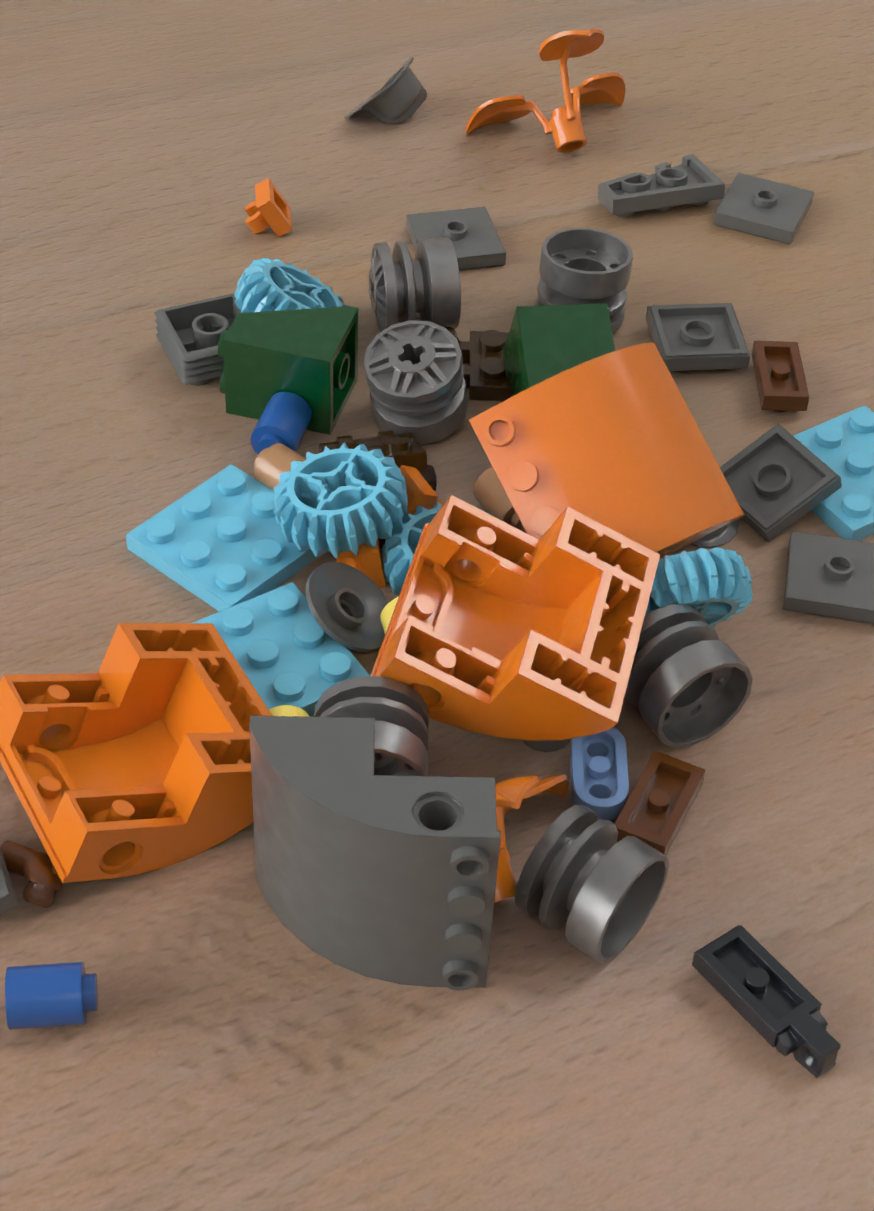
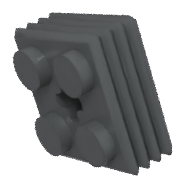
(192, 336)

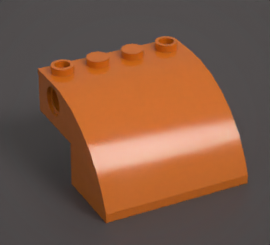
(612, 447)
(519, 627)
(135, 758)

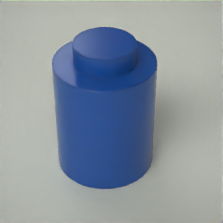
(282, 422)
(49, 995)

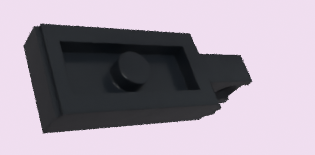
(768, 998)

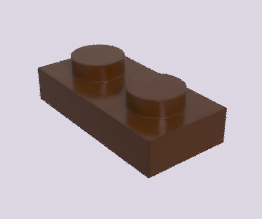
(780, 376)
(660, 801)

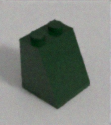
(554, 340)
(295, 353)

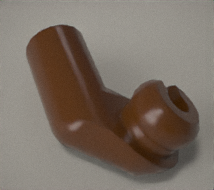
(37, 869)

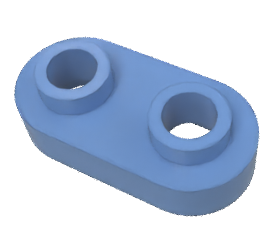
(600, 773)

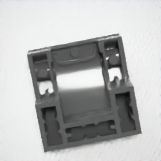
(372, 865)

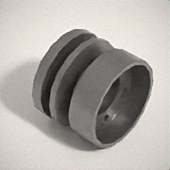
(585, 269)
(420, 286)
(417, 381)
(685, 677)
(399, 720)
(591, 883)

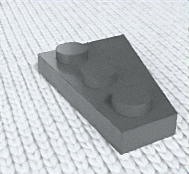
(668, 187)

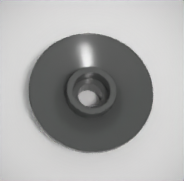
(347, 606)

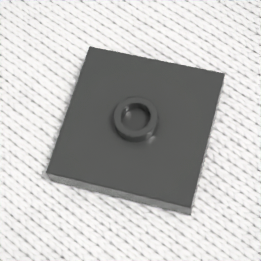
(763, 208)
(468, 229)
(698, 336)
(778, 481)
(830, 577)

